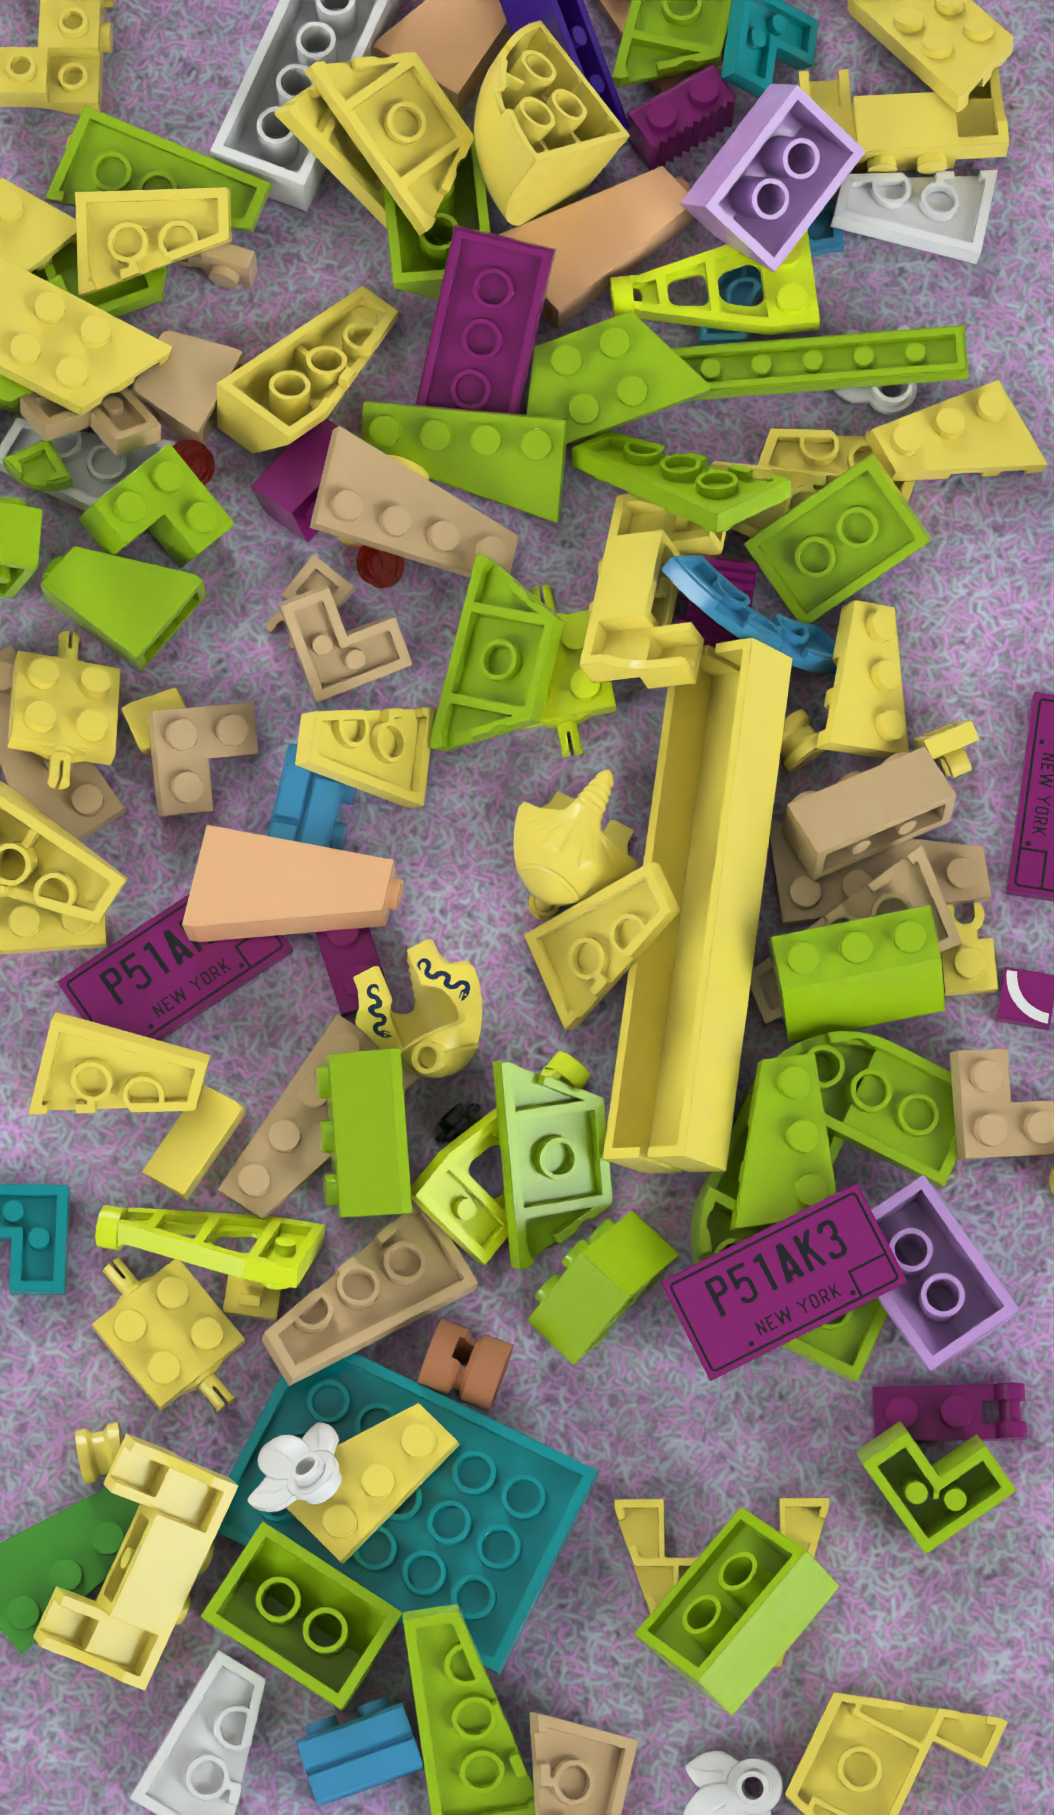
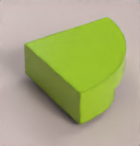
(38, 467)

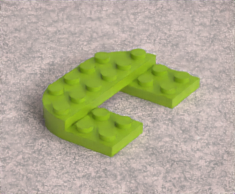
(876, 1101)

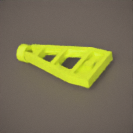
(788, 293)
(456, 1199)
(276, 1260)

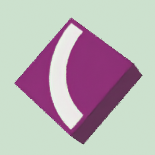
(1025, 998)

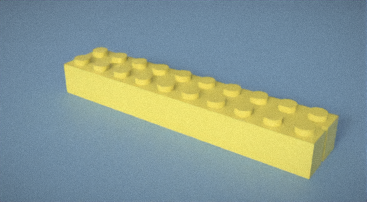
(694, 980)

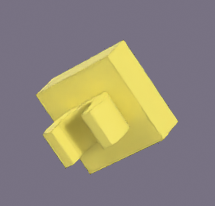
(947, 745)
(251, 1299)

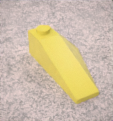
(303, 374)
(50, 865)

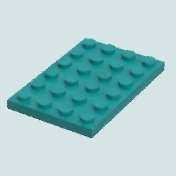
(467, 1536)

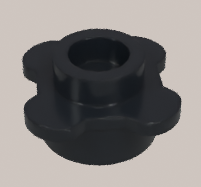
(457, 1121)

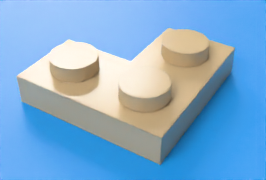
(119, 420)
(337, 658)
(183, 744)
(985, 1116)

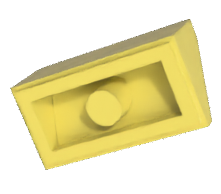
(194, 1143)

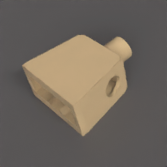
(185, 387)

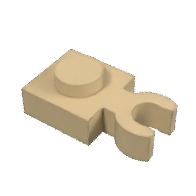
(226, 265)
(311, 576)

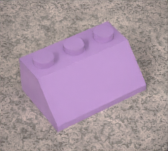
(773, 175)
(950, 1288)

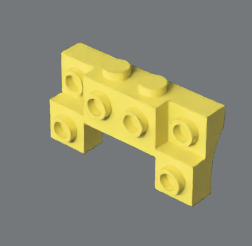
(66, 64)
(914, 128)
(636, 601)
(152, 1570)

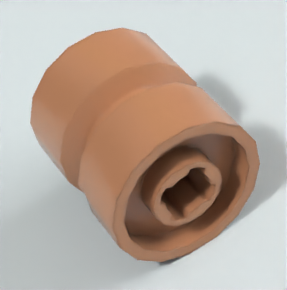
(485, 1361)

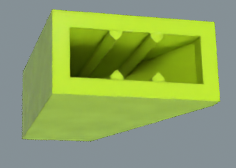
(122, 600)

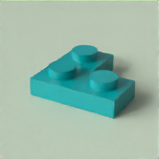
(759, 35)
(38, 1226)

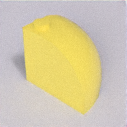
(540, 128)

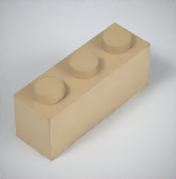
(868, 812)

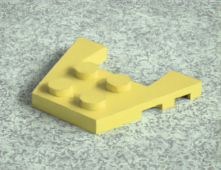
(643, 1533)
(872, 1750)

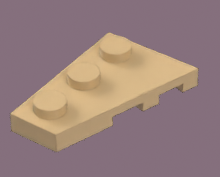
(578, 1767)

